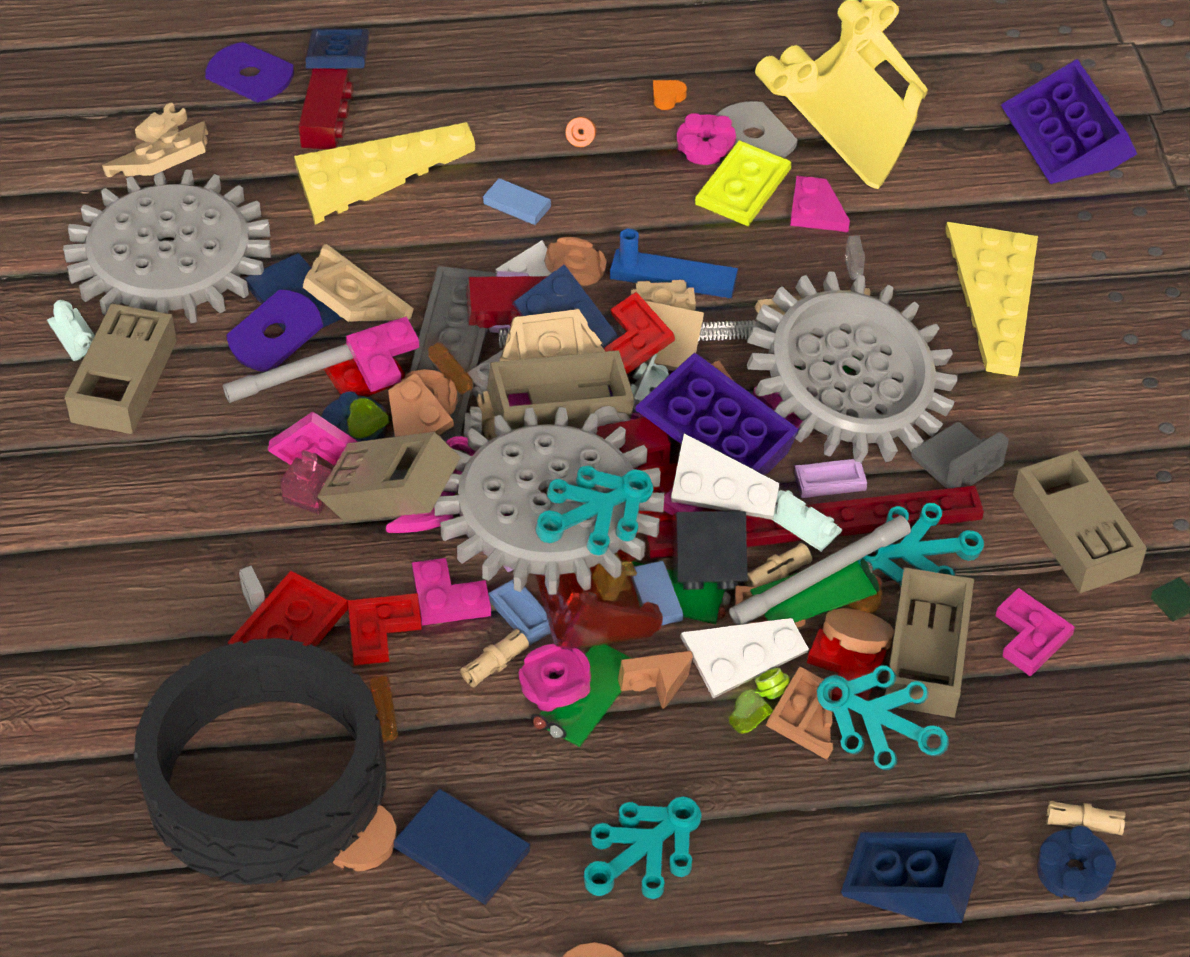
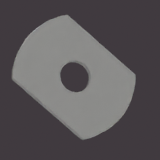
(756, 114)

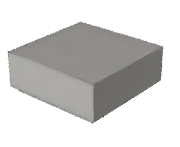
(251, 588)

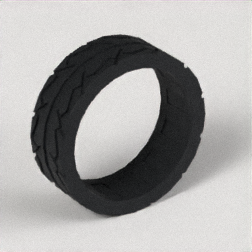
(241, 677)

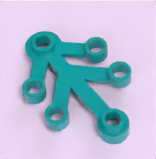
(596, 504)
(914, 551)
(876, 713)
(644, 842)

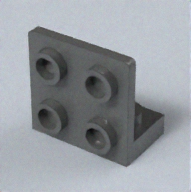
(959, 457)

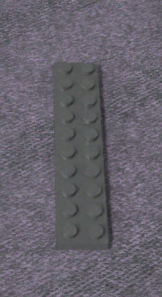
(448, 324)

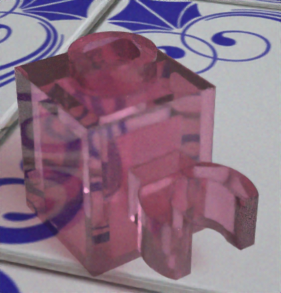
(304, 482)

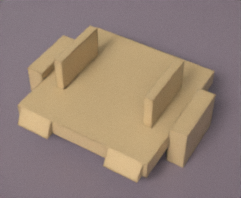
(670, 294)

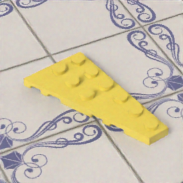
(371, 168)
(996, 284)

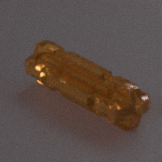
(450, 367)
(384, 703)

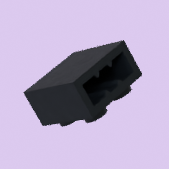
(709, 549)

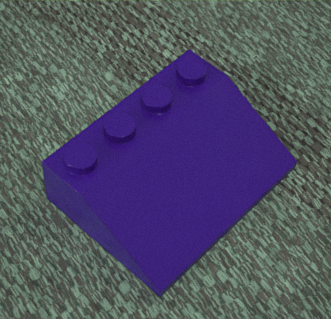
(1069, 126)
(719, 414)

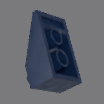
(913, 874)

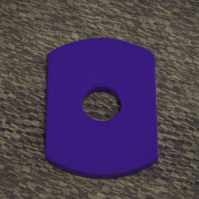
(271, 80)
(264, 353)

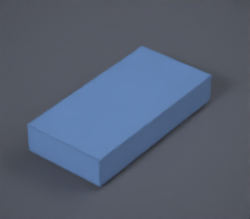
(517, 201)
(655, 586)
(521, 611)

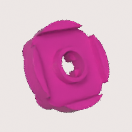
(716, 128)
(557, 692)

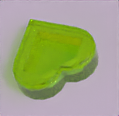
(365, 418)
(749, 711)

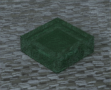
(1173, 598)

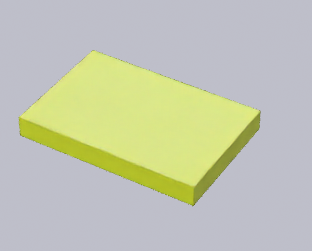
(743, 183)

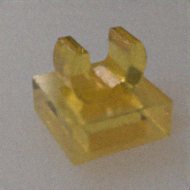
(608, 585)

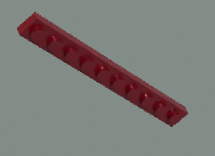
(852, 516)

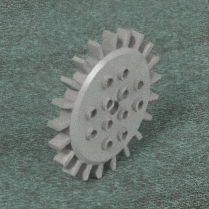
(200, 263)
(870, 328)
(534, 455)

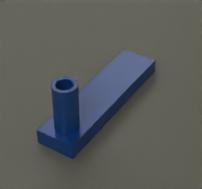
(635, 266)

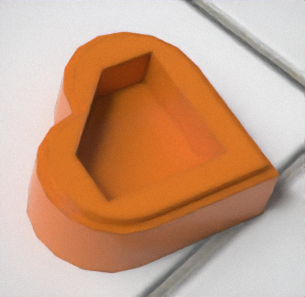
(668, 93)

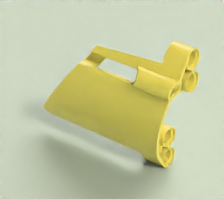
(846, 94)

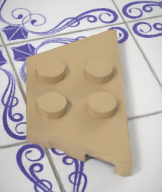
(158, 156)
(351, 290)
(550, 336)

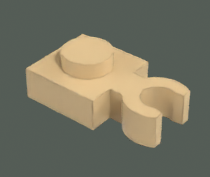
(156, 125)

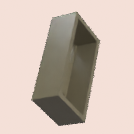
(122, 358)
(560, 381)
(361, 477)
(1079, 513)
(931, 651)

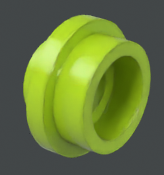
(772, 683)

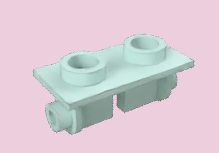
(71, 329)
(647, 378)
(804, 521)

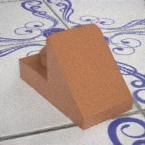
(663, 671)

